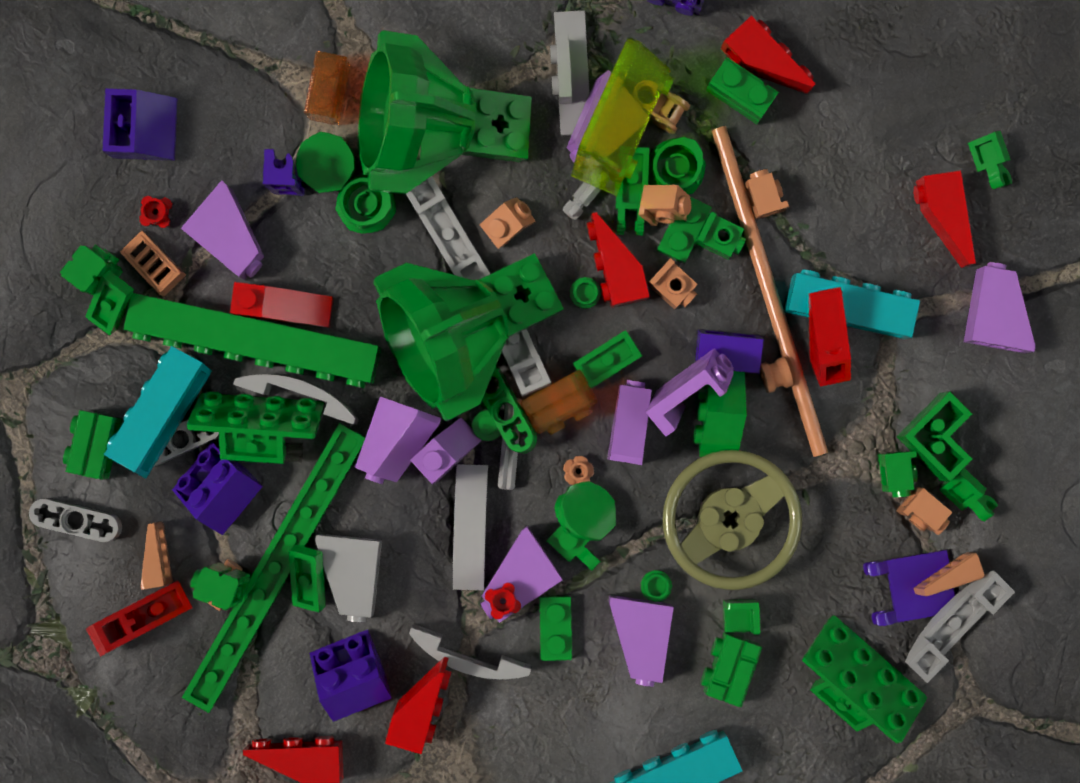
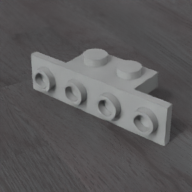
(572, 67)

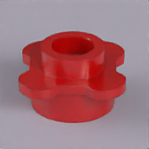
(149, 205)
(494, 596)

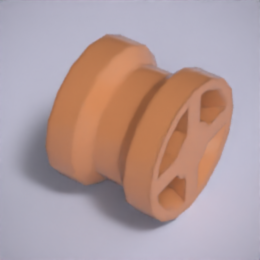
(776, 375)

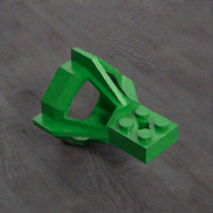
(419, 102)
(448, 322)

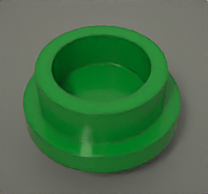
(585, 293)
(485, 427)
(656, 585)

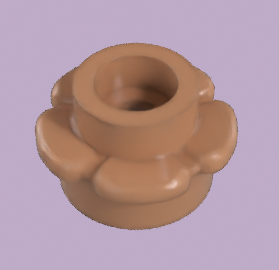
(571, 466)

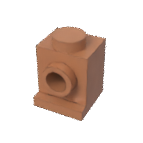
(765, 194)
(664, 204)
(661, 285)
(925, 511)

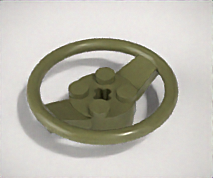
(750, 506)

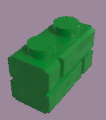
(741, 90)
(89, 266)
(90, 443)
(220, 585)
(731, 669)

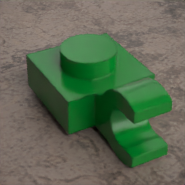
(988, 155)
(968, 491)
(571, 547)

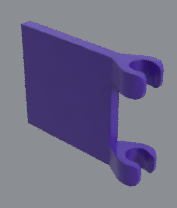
(903, 576)

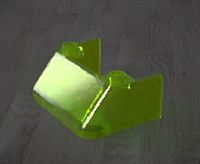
(621, 118)

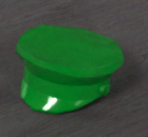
(325, 162)
(677, 163)
(363, 208)
(586, 511)

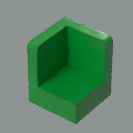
(741, 615)

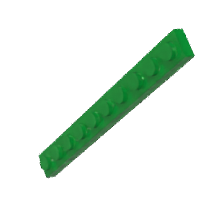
(274, 568)

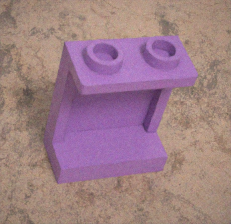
(667, 403)

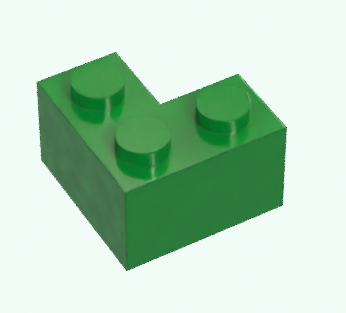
(721, 417)
(931, 439)

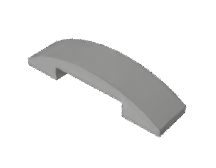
(446, 231)
(525, 363)
(263, 383)
(470, 527)
(954, 621)
(507, 668)

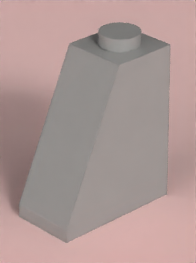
(351, 573)

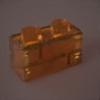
(327, 88)
(559, 402)

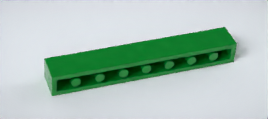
(252, 338)

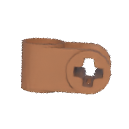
(662, 109)

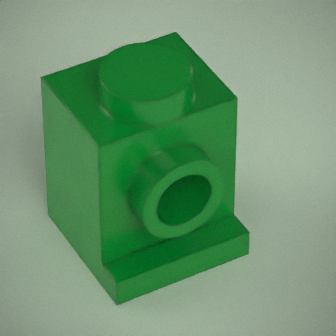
(709, 238)
(898, 473)

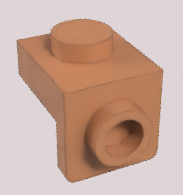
(507, 221)

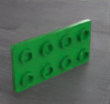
(255, 426)
(861, 682)

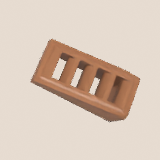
(169, 281)
(156, 561)
(956, 573)

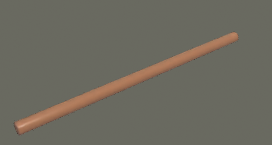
(769, 290)

